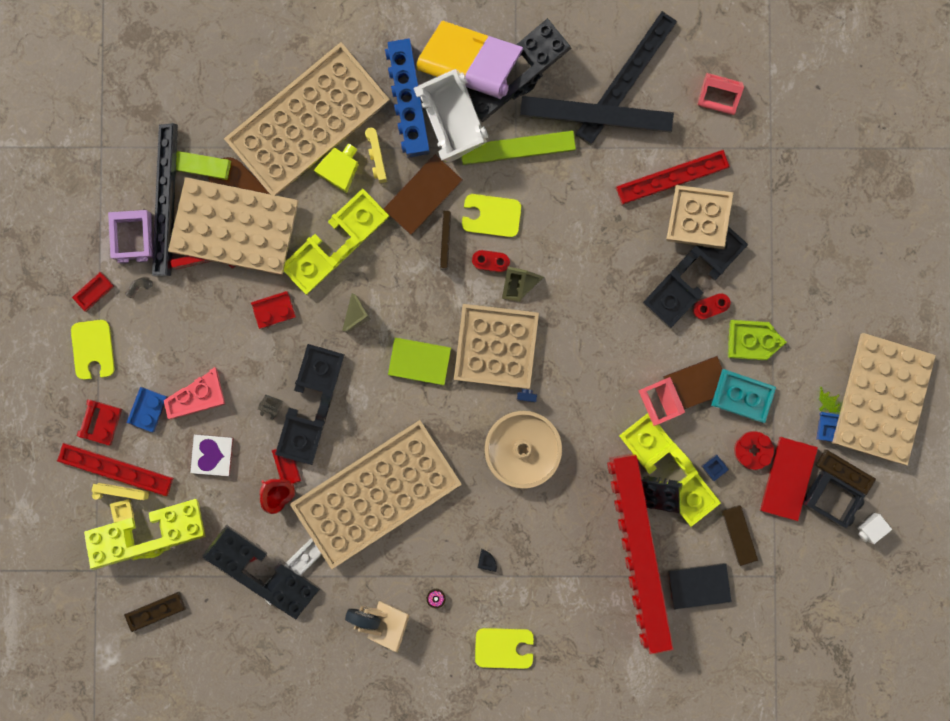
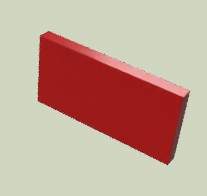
(788, 478)

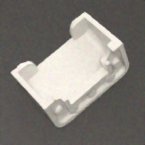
(452, 115)

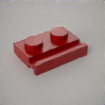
(273, 310)

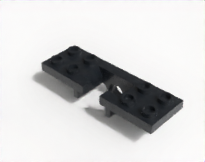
(541, 50)
(674, 296)
(299, 435)
(285, 589)

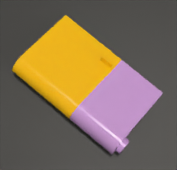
(479, 56)

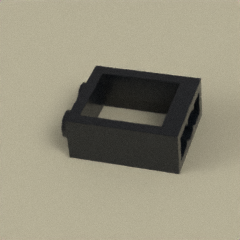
(817, 489)

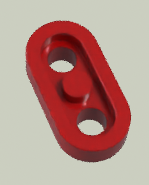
(490, 262)
(711, 305)

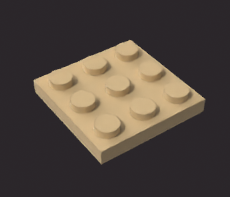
(700, 217)

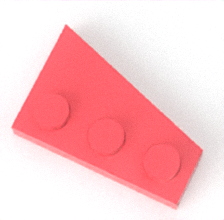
(196, 397)

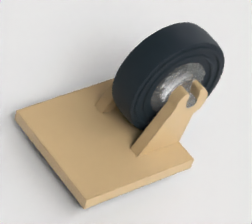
(383, 625)

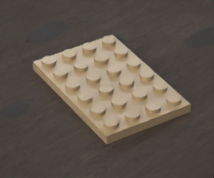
(233, 226)
(884, 399)

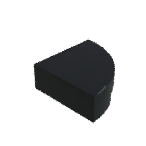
(487, 561)

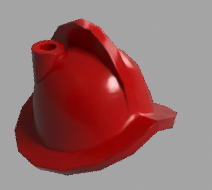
(275, 495)

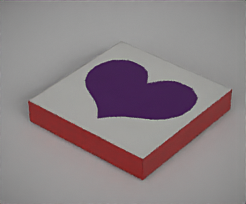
(211, 455)

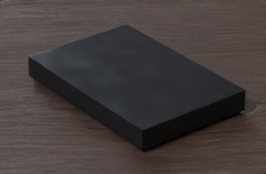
(699, 586)

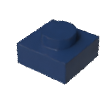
(526, 395)
(714, 467)

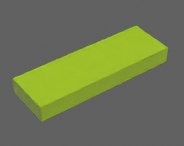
(202, 165)

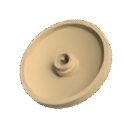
(523, 449)

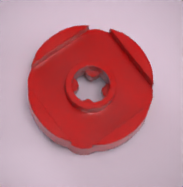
(761, 458)

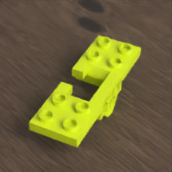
(358, 218)
(650, 445)
(116, 542)

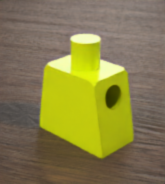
(339, 167)

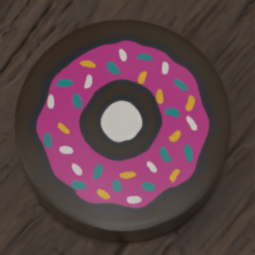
(436, 598)

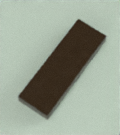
(445, 240)
(845, 472)
(739, 535)
(155, 611)

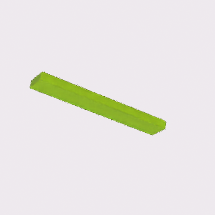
(521, 147)

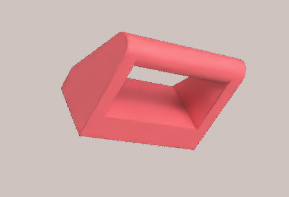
(721, 83)
(668, 398)

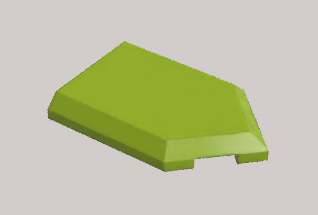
(753, 340)

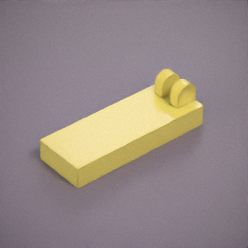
(100, 489)

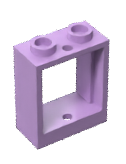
(131, 216)

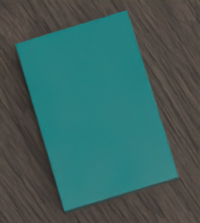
(743, 396)

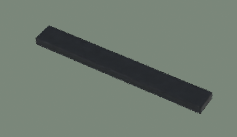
(631, 71)
(596, 114)
(164, 199)

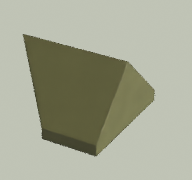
(519, 283)
(355, 314)

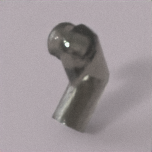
(137, 284)

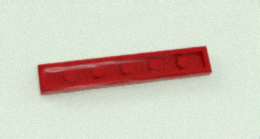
(672, 176)
(115, 469)

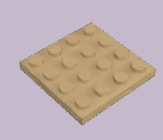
(496, 346)

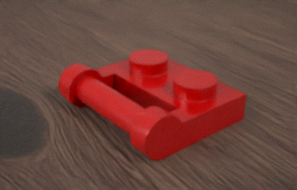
(105, 424)

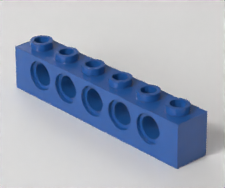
(396, 50)

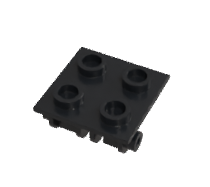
(662, 495)

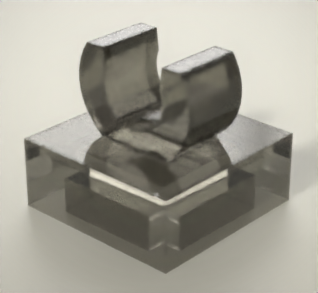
(270, 405)

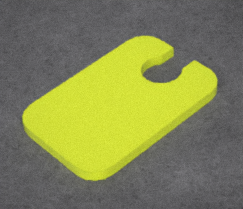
(496, 217)
(92, 343)
(498, 648)

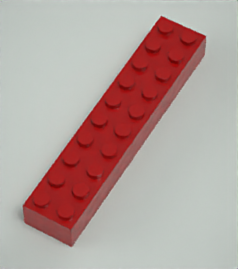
(640, 552)

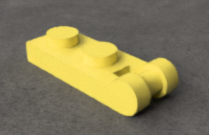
(375, 154)

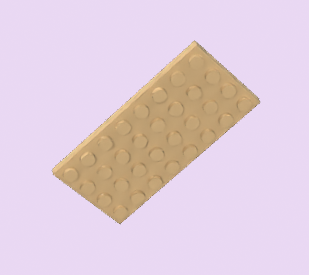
(307, 119)
(375, 494)

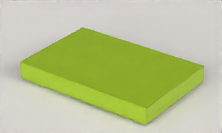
(419, 361)

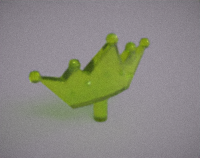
(828, 402)

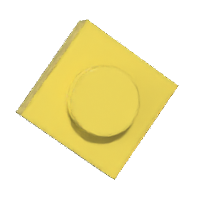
(122, 510)

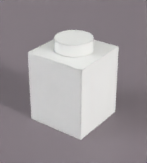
(873, 528)

